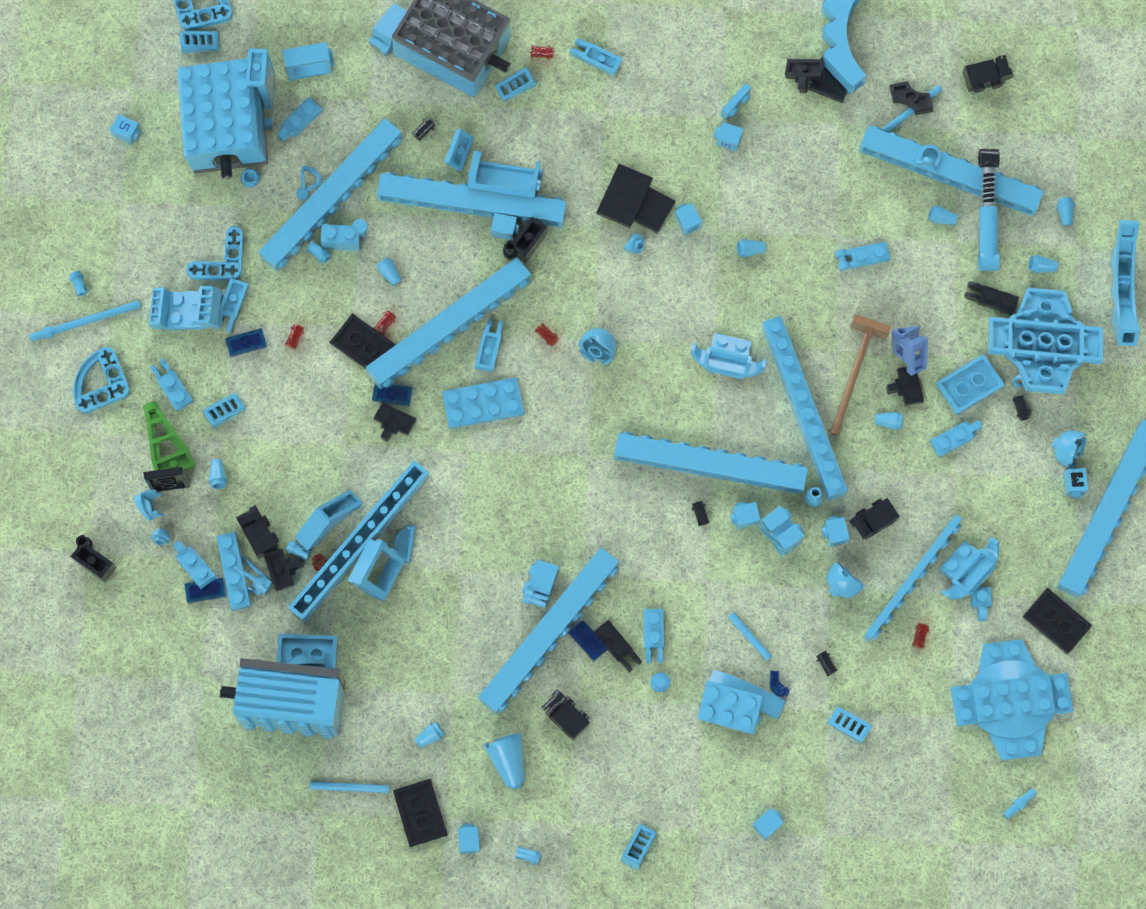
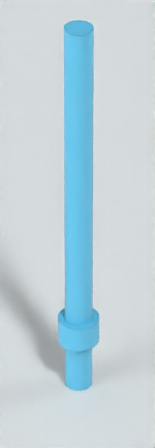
(49, 331)

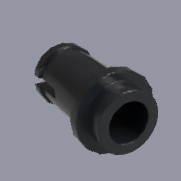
(423, 128)
(1021, 408)
(700, 513)
(826, 663)

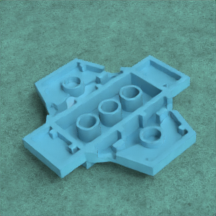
(1045, 341)
(1011, 699)

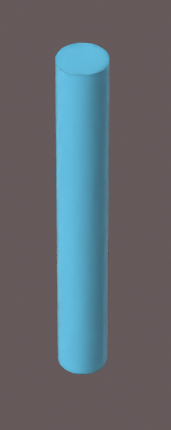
(749, 635)

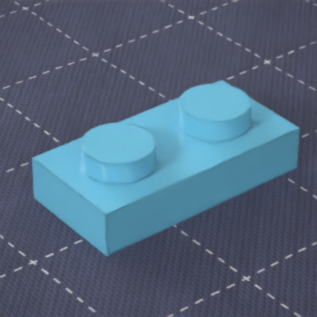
(731, 107)
(459, 149)

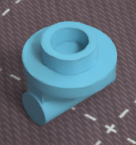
(635, 244)

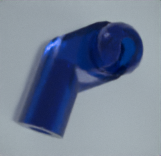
(777, 687)

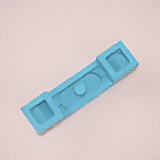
(771, 704)

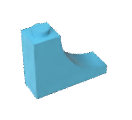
(326, 518)

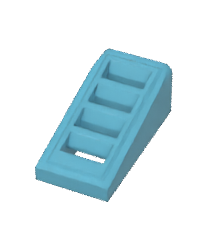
(190, 48)
(518, 75)
(222, 419)
(852, 734)
(630, 861)

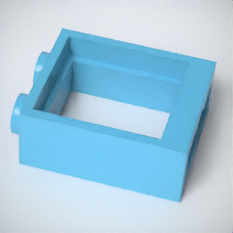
(308, 61)
(365, 564)

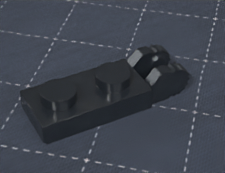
(992, 298)
(617, 644)

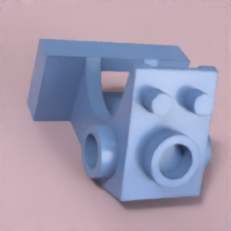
(905, 344)

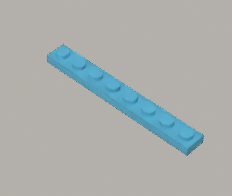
(908, 586)

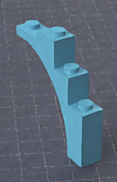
(839, 57)
(1122, 290)

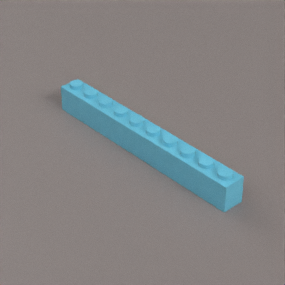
(951, 170)
(330, 195)
(462, 199)
(448, 323)
(804, 408)
(710, 463)
(1106, 516)
(349, 552)
(548, 631)

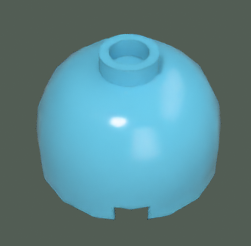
(598, 345)
(1069, 447)
(842, 582)

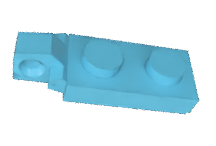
(299, 119)
(955, 437)
(194, 565)

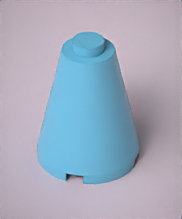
(508, 759)

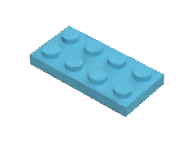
(483, 403)

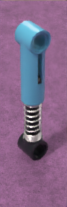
(988, 212)

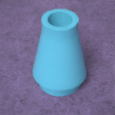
(1066, 210)
(942, 216)
(748, 248)
(1041, 264)
(388, 270)
(890, 420)
(217, 475)
(811, 500)
(430, 734)

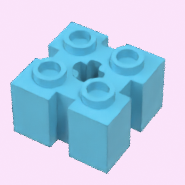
(782, 531)

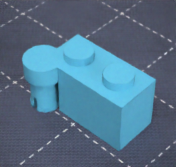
(385, 28)
(343, 236)
(541, 583)

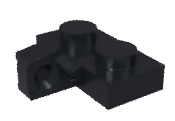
(804, 71)
(907, 387)
(393, 421)
(282, 569)

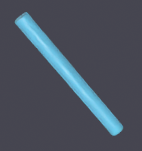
(908, 112)
(349, 787)

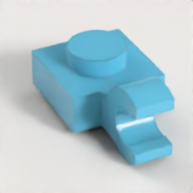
(981, 600)

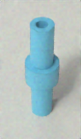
(1019, 803)

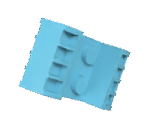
(185, 309)

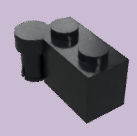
(987, 74)
(526, 241)
(875, 518)
(257, 532)
(91, 559)
(566, 715)

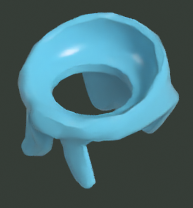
(145, 504)

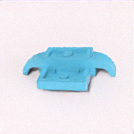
(728, 357)
(969, 568)

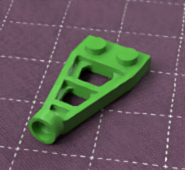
(181, 458)

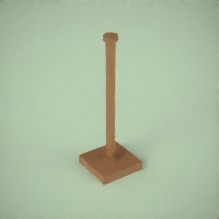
(869, 328)

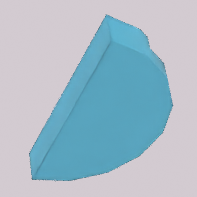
(404, 542)
(307, 661)

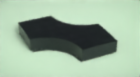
(917, 101)

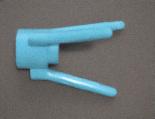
(261, 583)

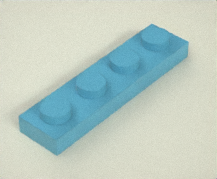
(235, 581)

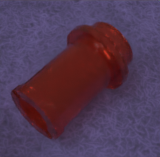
(542, 52)
(385, 321)
(294, 336)
(550, 337)
(318, 557)
(920, 635)

